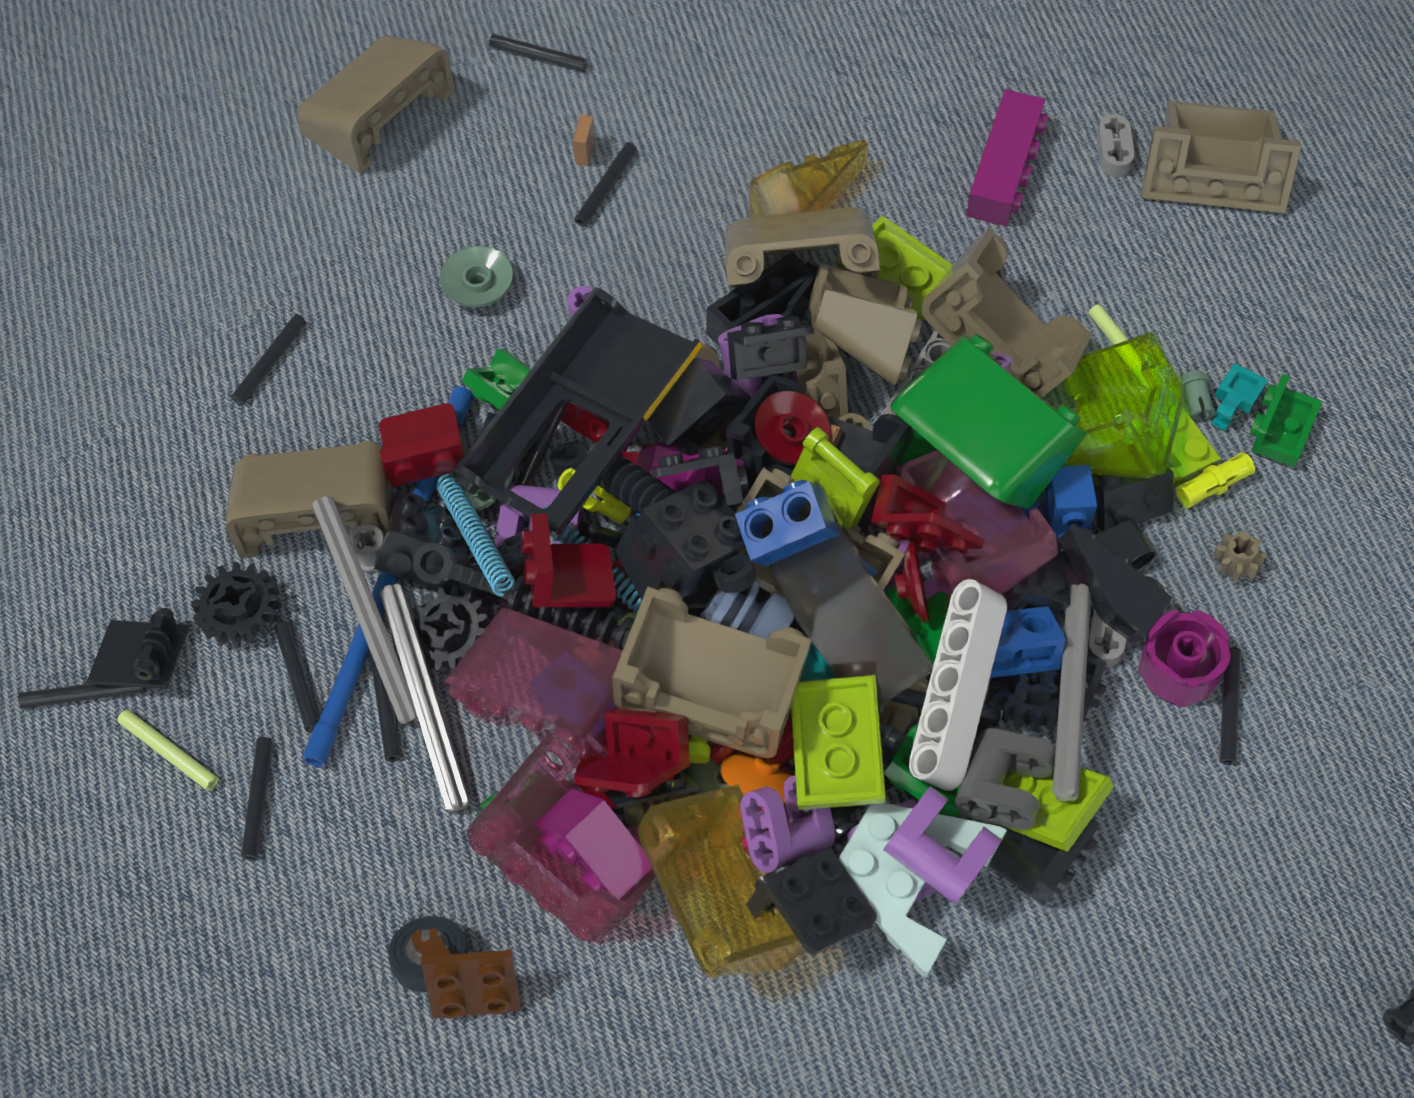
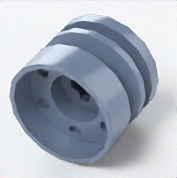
(744, 614)

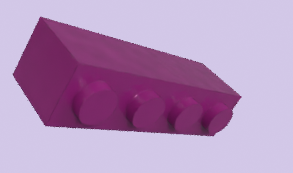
(1006, 158)

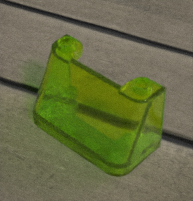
(1128, 406)

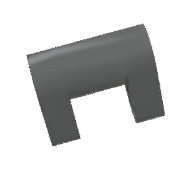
(982, 789)

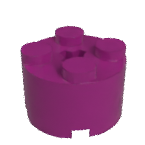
(1184, 657)

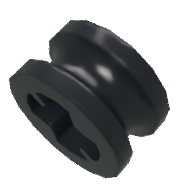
(842, 825)

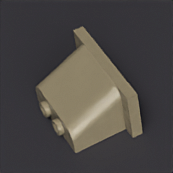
(1220, 158)

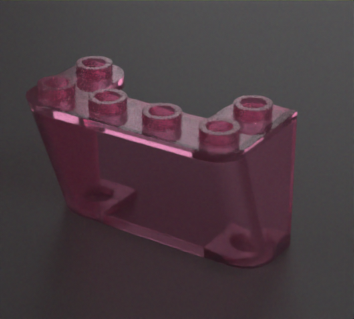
(1011, 542)
(541, 678)
(511, 841)

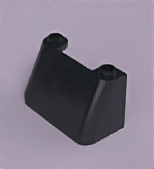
(870, 450)

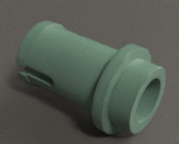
(1195, 386)

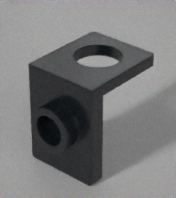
(1095, 689)

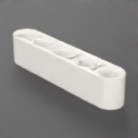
(958, 685)

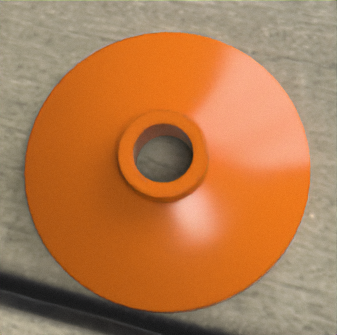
(754, 773)

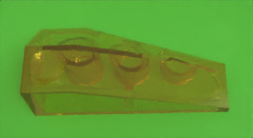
(810, 185)

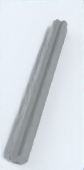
(365, 608)
(1072, 695)
(425, 698)

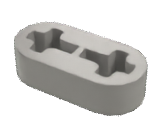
(1108, 145)
(1097, 631)

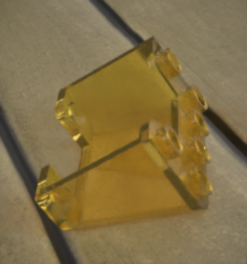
(709, 881)

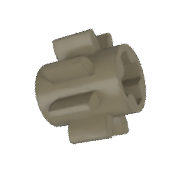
(1239, 555)

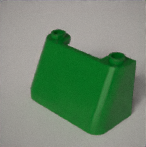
(990, 422)

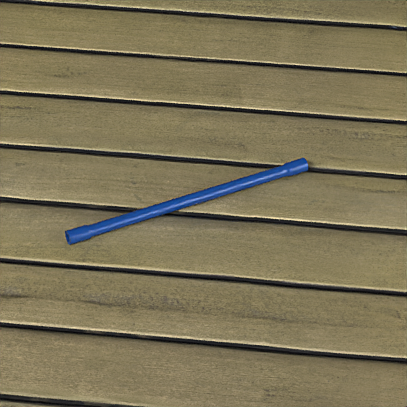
(326, 730)

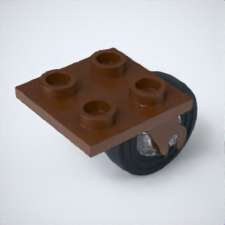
(435, 959)

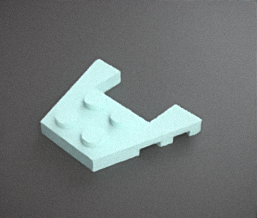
(893, 887)

